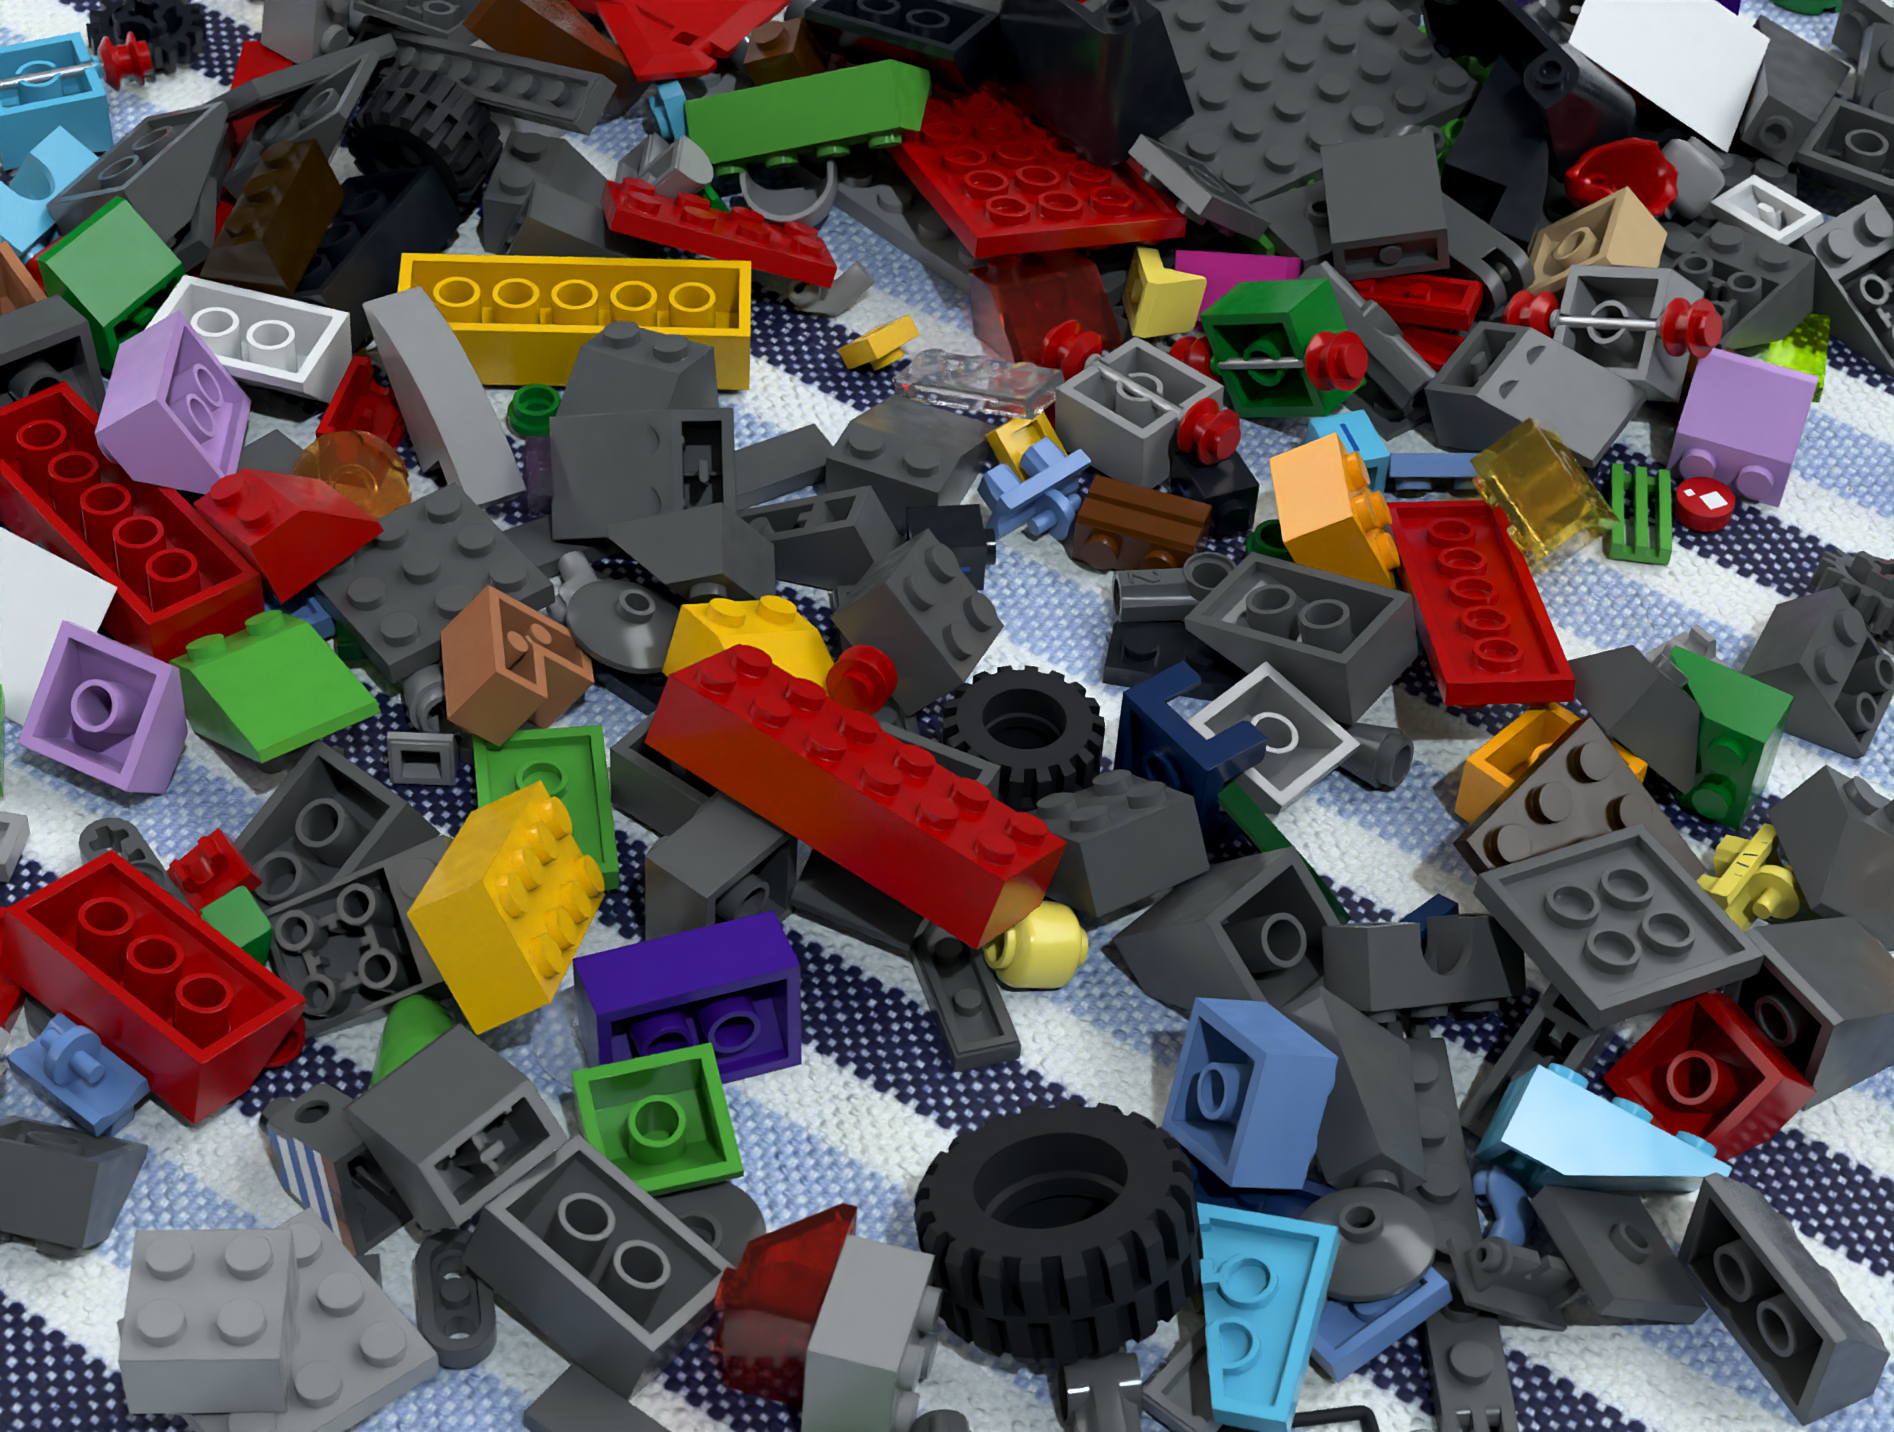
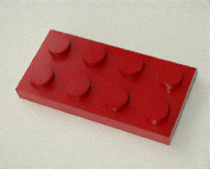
(734, 236)

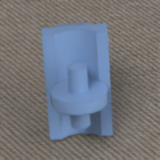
(1044, 500)
(81, 1076)

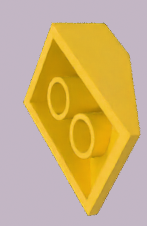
(763, 623)

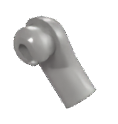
(831, 301)

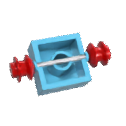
(58, 85)

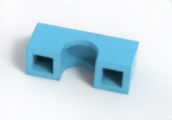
(42, 176)

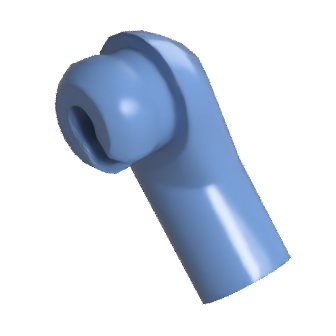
(1506, 1194)

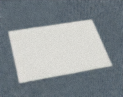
(1679, 55)
(34, 599)

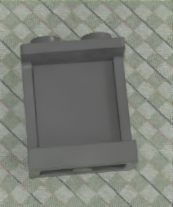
(1385, 206)

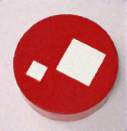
(1703, 504)

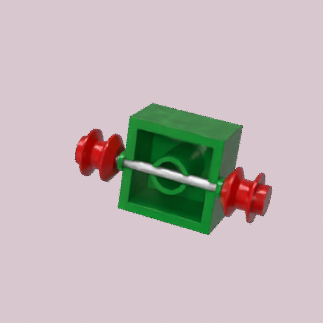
(1278, 349)

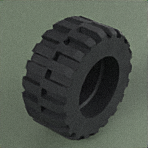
(1060, 1231)

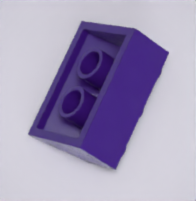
(694, 988)

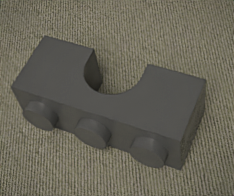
(1384, 969)

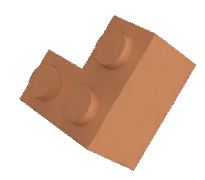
(509, 667)

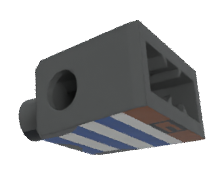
(331, 1168)

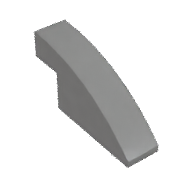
(442, 398)

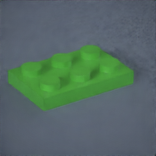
(571, 768)

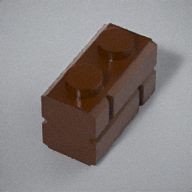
(1138, 527)

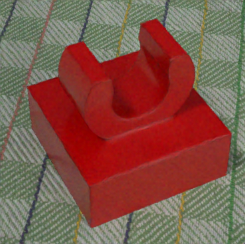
(212, 871)

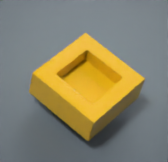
(880, 344)
(1016, 437)

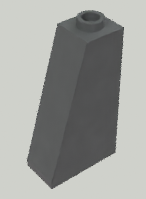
(1788, 92)

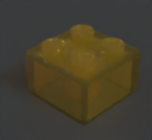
(1542, 492)

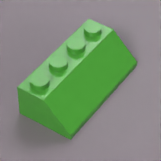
(809, 116)

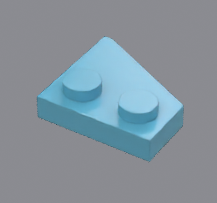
(669, 109)

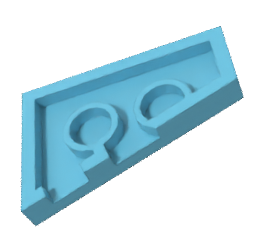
(1262, 1310)

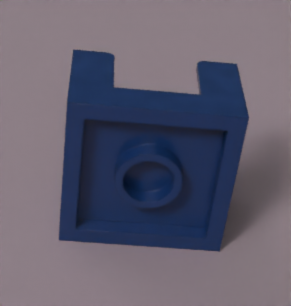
(1166, 749)

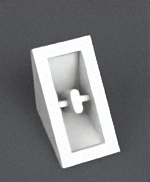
(1766, 211)

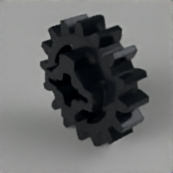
(168, 26)

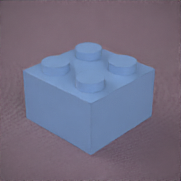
(1249, 1093)

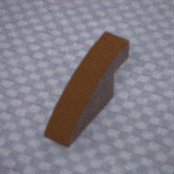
(557, 35)

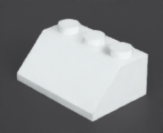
(266, 336)

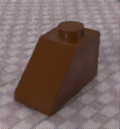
(784, 52)

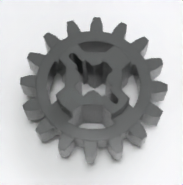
(1864, 582)

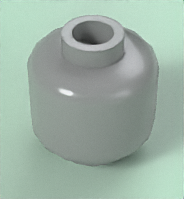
(1697, 179)

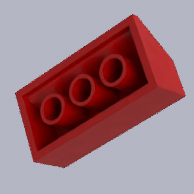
(150, 982)

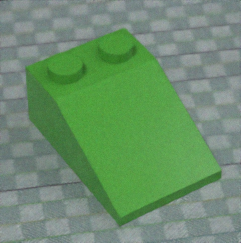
(269, 687)

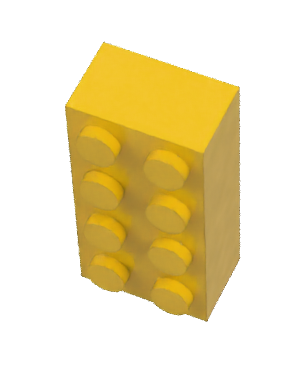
(508, 906)

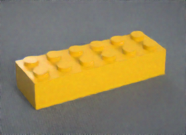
(533, 313)

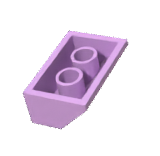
(172, 410)

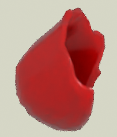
(1619, 165)

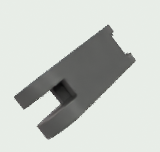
(1483, 256)

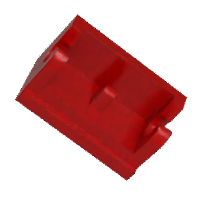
(364, 406)

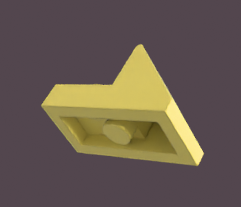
(1160, 298)

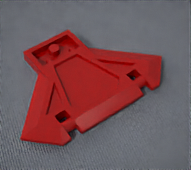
(678, 35)

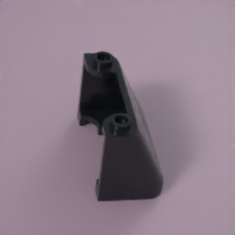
(1091, 74)
(1576, 96)

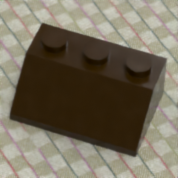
(276, 221)

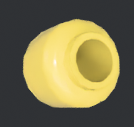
(1039, 949)

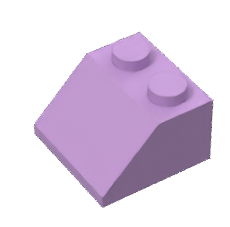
(1742, 425)
(108, 712)

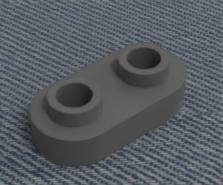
(454, 1303)

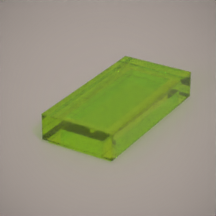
(1804, 349)

